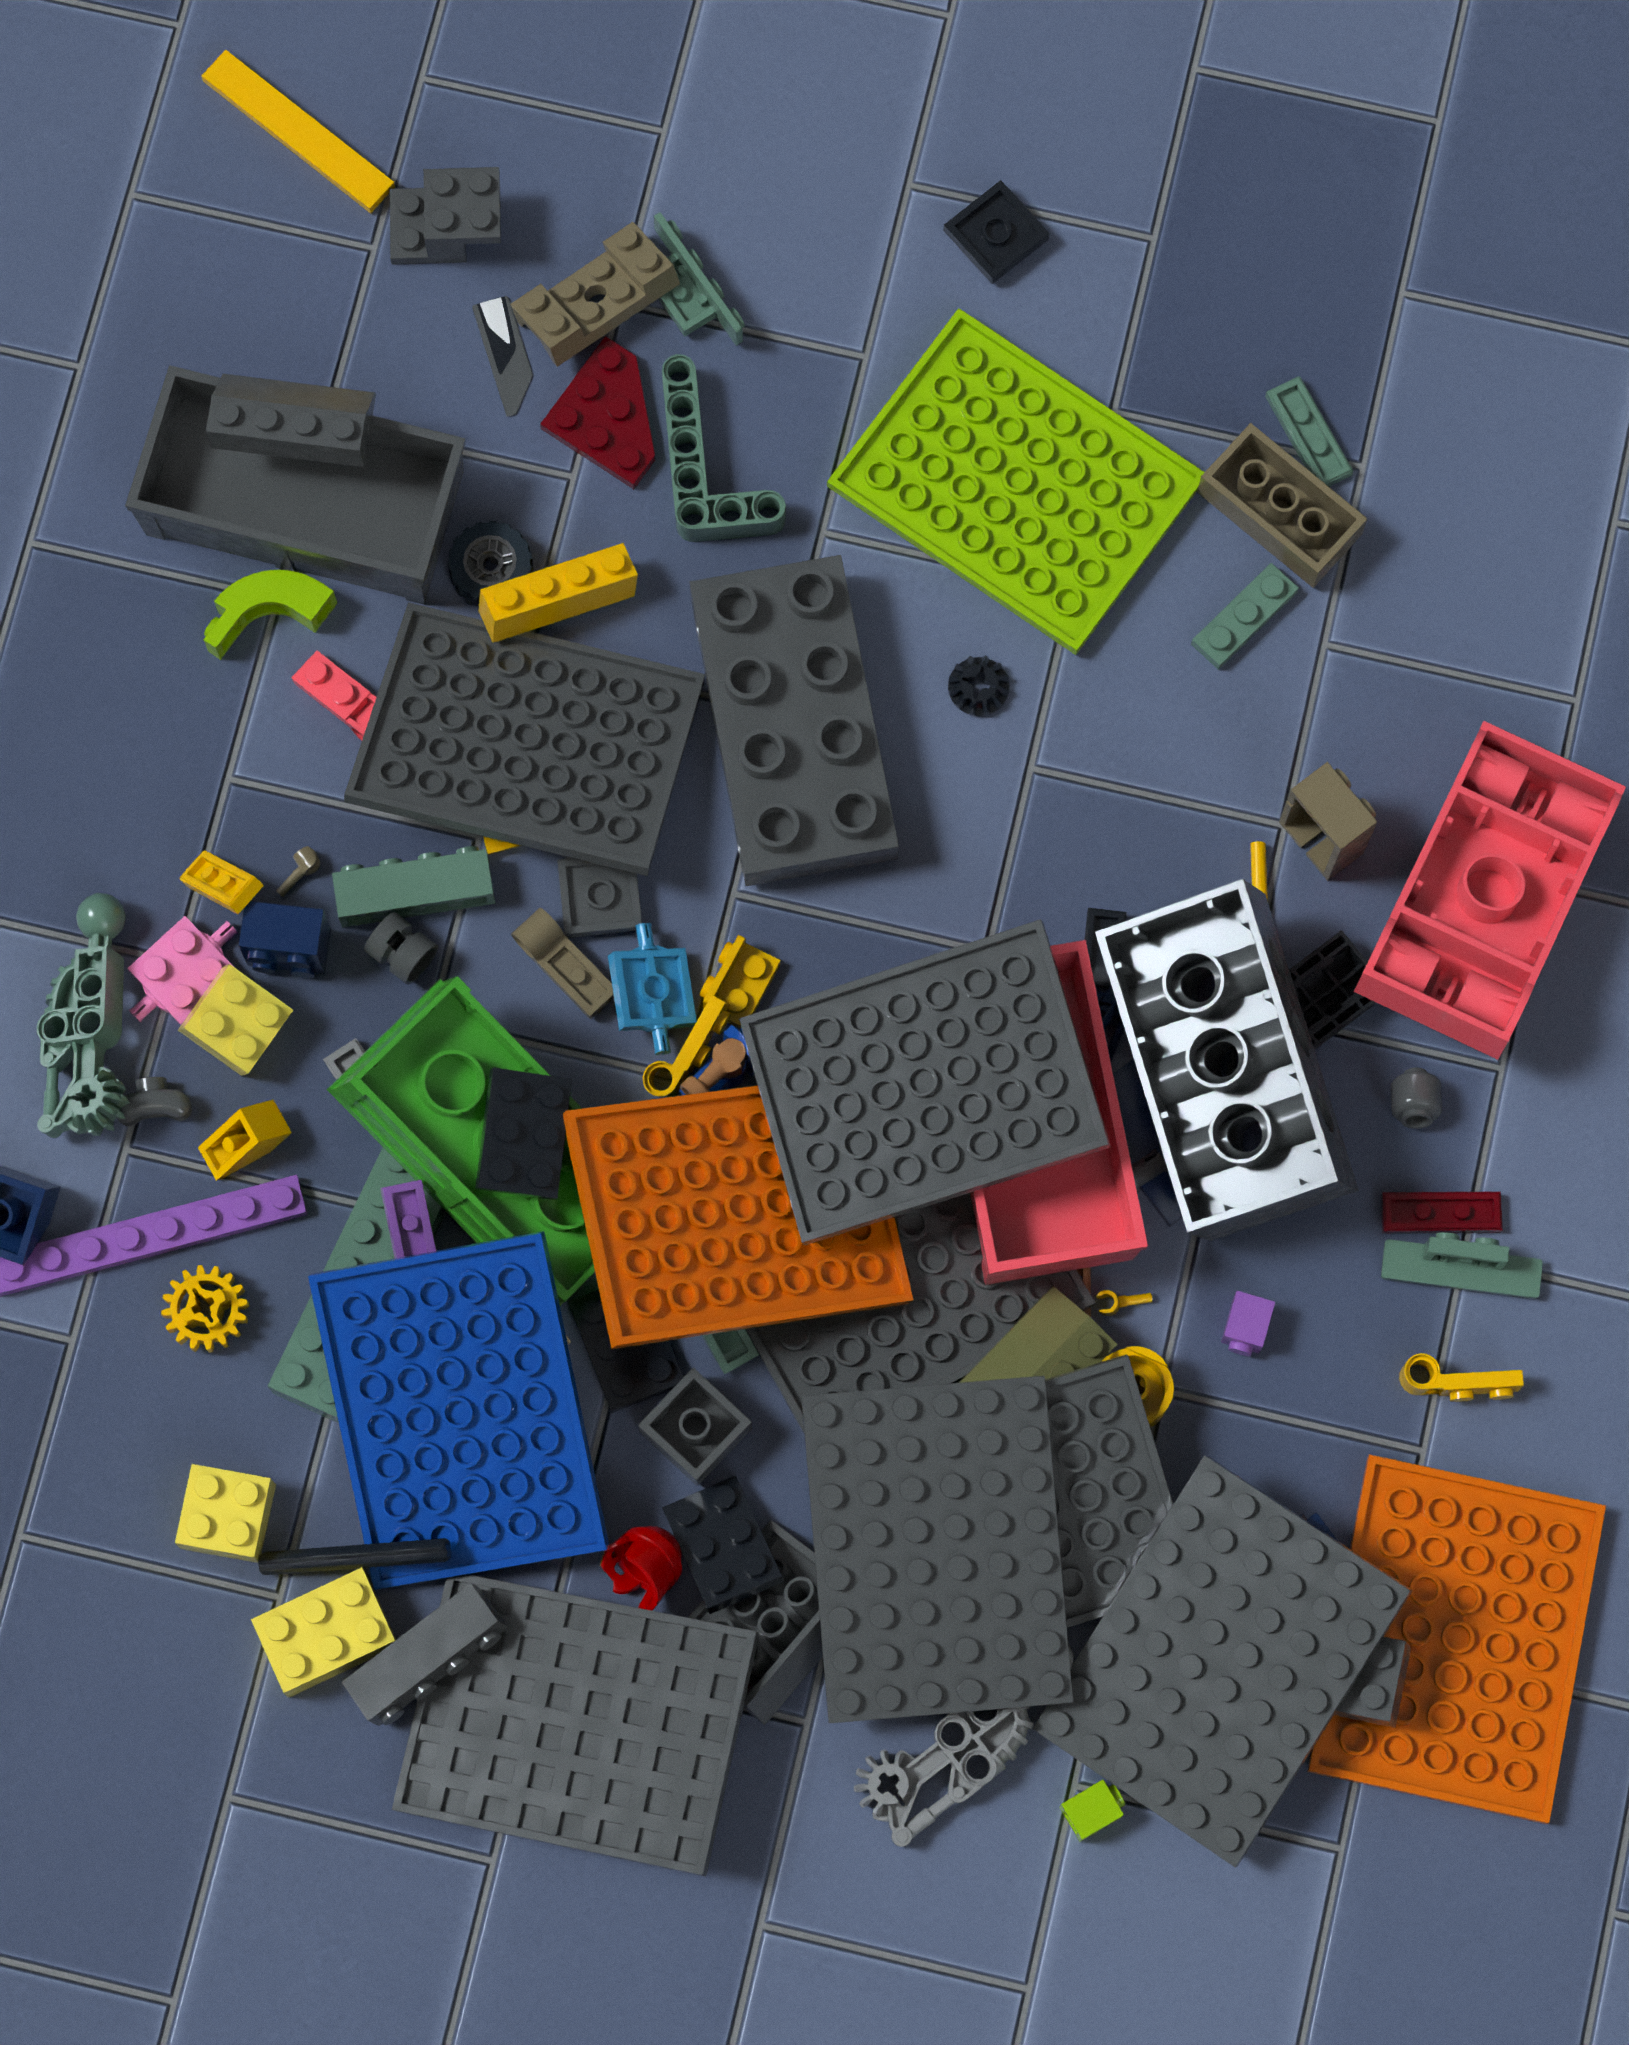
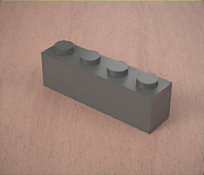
(425, 1655)

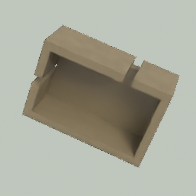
(1329, 806)

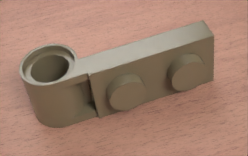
(564, 963)

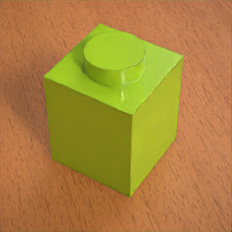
(1093, 1809)

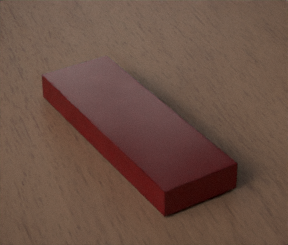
(1441, 1212)

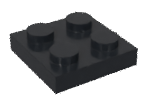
(996, 232)

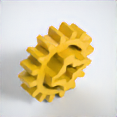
(191, 1316)

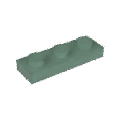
(1244, 616)

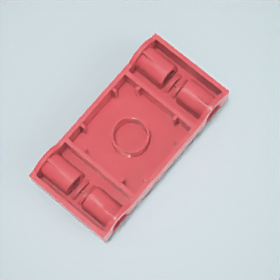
(1490, 890)

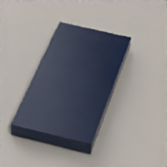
(1143, 1138)

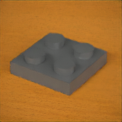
(597, 899)

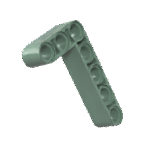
(692, 466)

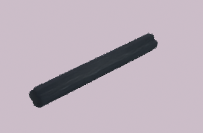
(354, 1556)

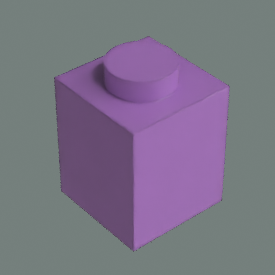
(1247, 1323)

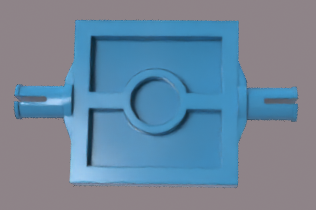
(652, 989)

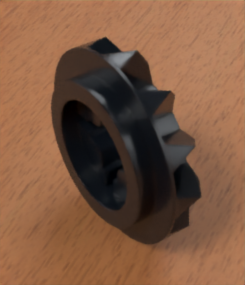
(989, 699)

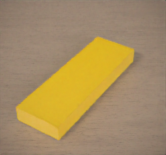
(221, 882)

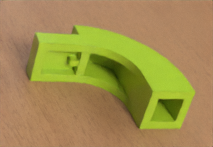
(267, 594)

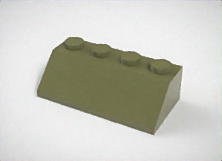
(1045, 1342)

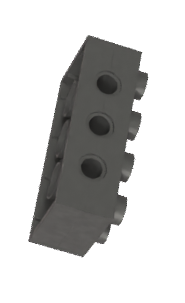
(1179, 1049)

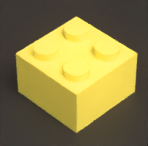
(235, 1020)
(225, 1513)

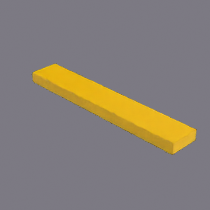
(298, 131)

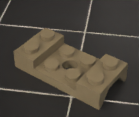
(628, 273)

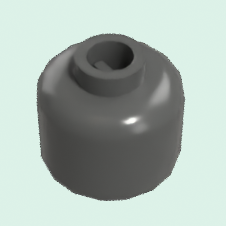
(1416, 1098)

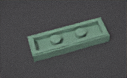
(1308, 432)

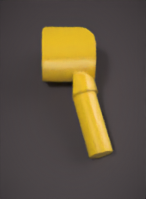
(1122, 1301)

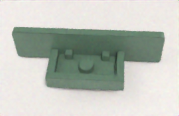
(696, 297)
(1462, 1265)

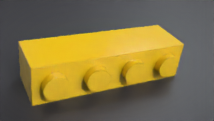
(557, 592)

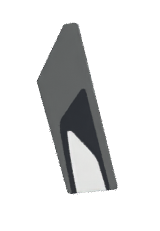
(504, 351)

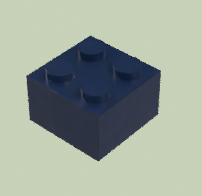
(285, 939)

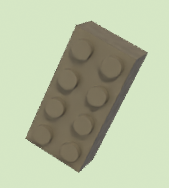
(1281, 505)

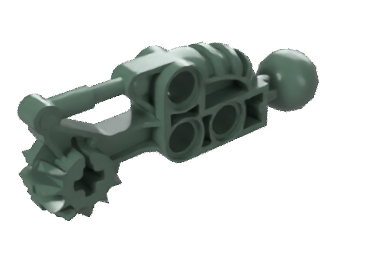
(94, 1093)

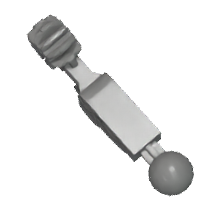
(992, 1740)

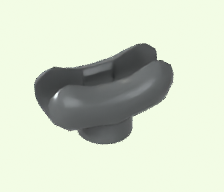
(155, 1100)

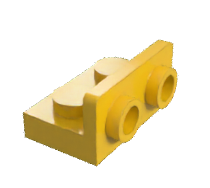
(741, 979)

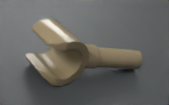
(308, 864)

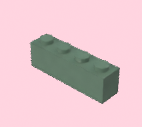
(414, 886)

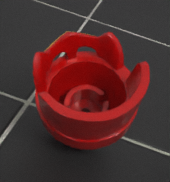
(649, 1561)

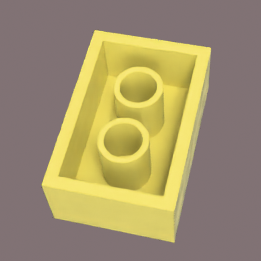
(324, 1632)

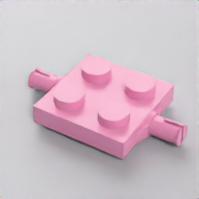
(179, 969)

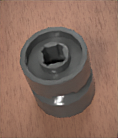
(412, 955)

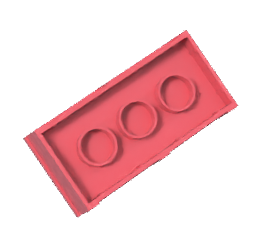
(1079, 1209)

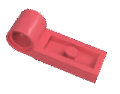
(336, 692)

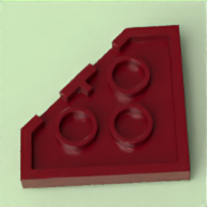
(606, 415)

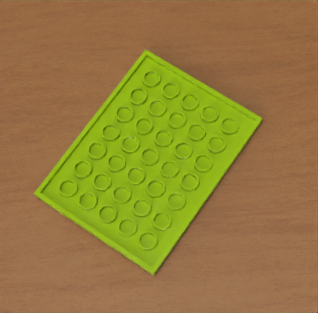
(1016, 481)

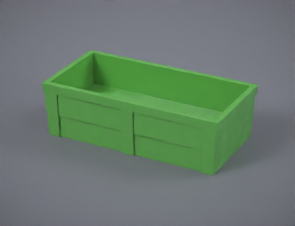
(426, 1104)

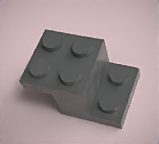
(445, 215)

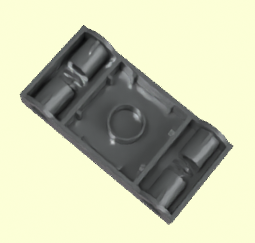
(793, 720)

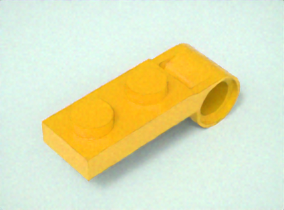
(694, 1051)
(1460, 1386)

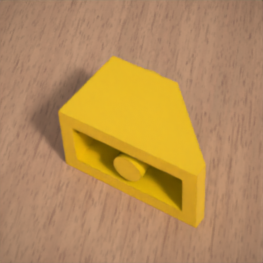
(244, 1138)

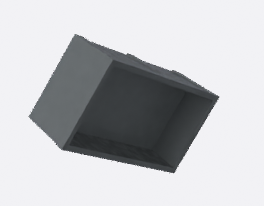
(332, 520)

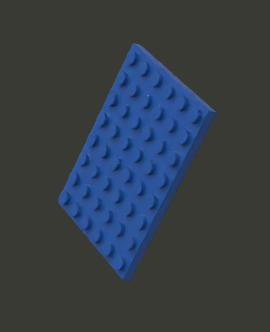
(460, 1407)

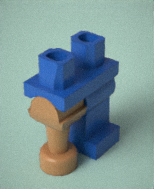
(724, 1069)

